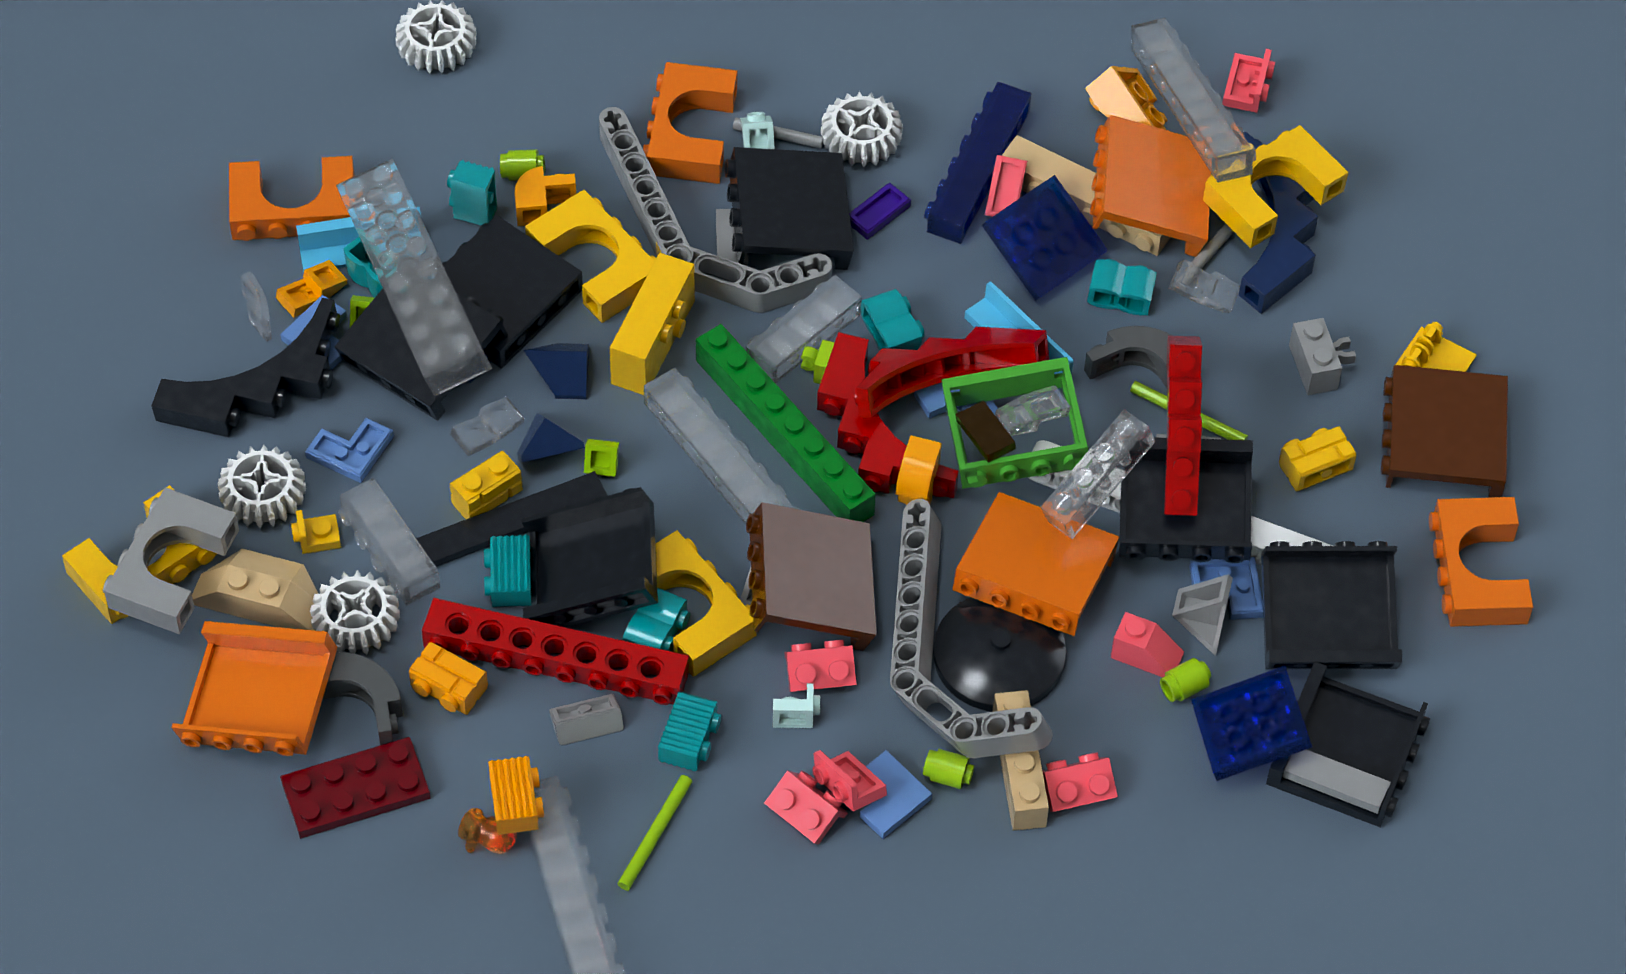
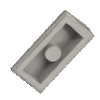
(586, 719)

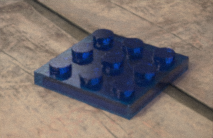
(1044, 237)
(1251, 723)

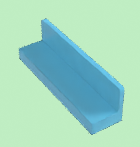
(326, 241)
(1000, 312)

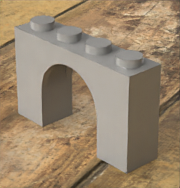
(170, 521)

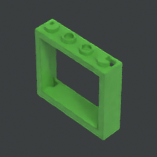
(1009, 383)

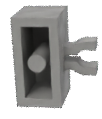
(1317, 356)

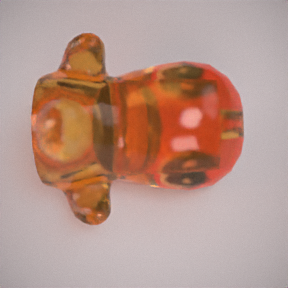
(480, 829)

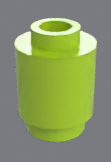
(517, 162)
(1185, 680)
(948, 768)

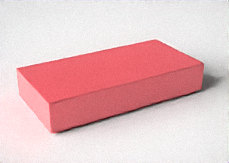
(1005, 184)

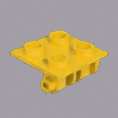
(1433, 351)

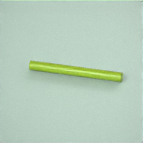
(1207, 422)
(654, 832)

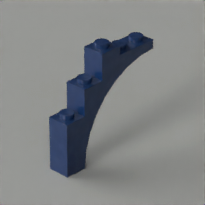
(1286, 257)

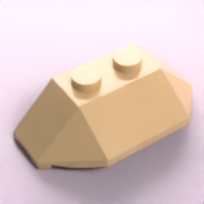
(258, 590)

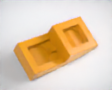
(317, 281)

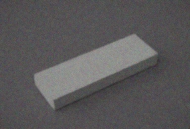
(1337, 780)

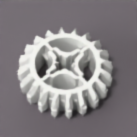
(436, 36)
(859, 121)
(278, 496)
(354, 601)

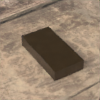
(985, 431)

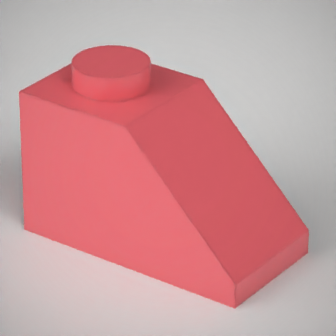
(1145, 646)

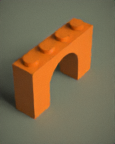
(684, 89)
(257, 218)
(1467, 597)

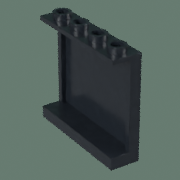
(789, 204)
(516, 280)
(381, 352)
(1223, 509)
(592, 559)
(1330, 606)
(1356, 732)

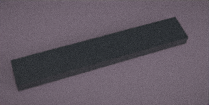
(505, 520)

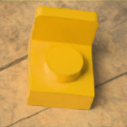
(316, 533)

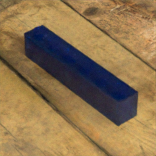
(972, 172)

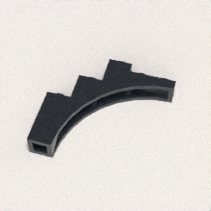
(218, 403)

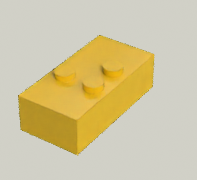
(652, 323)

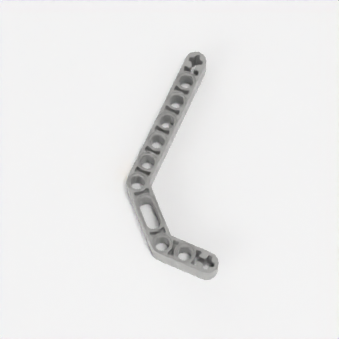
(778, 284)
(913, 648)

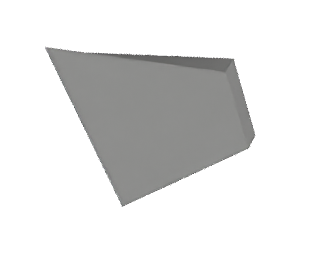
(1203, 609)

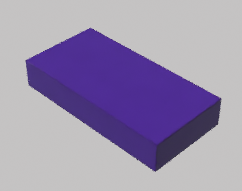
(879, 210)

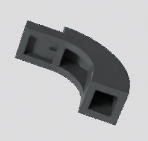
(1130, 346)
(368, 681)

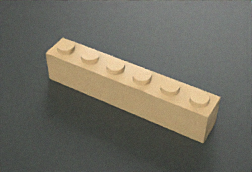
(1077, 182)

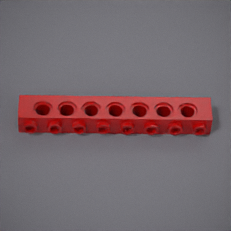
(543, 639)

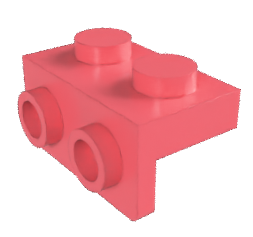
(1247, 81)
(822, 667)
(848, 779)
(1079, 783)
(805, 805)

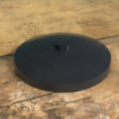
(995, 651)

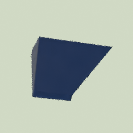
(563, 368)
(545, 440)

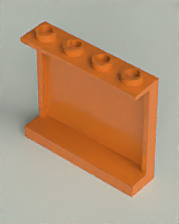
(1150, 182)
(1032, 566)
(258, 688)

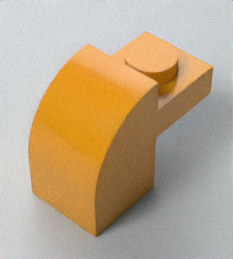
(535, 191)
(918, 470)

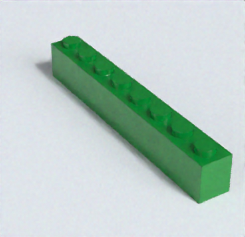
(784, 426)

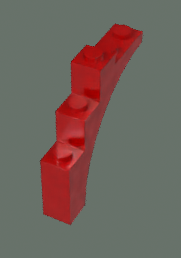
(904, 371)
(1183, 425)
(867, 436)

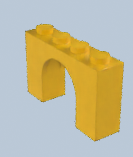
(1291, 155)
(585, 221)
(90, 567)
(728, 620)

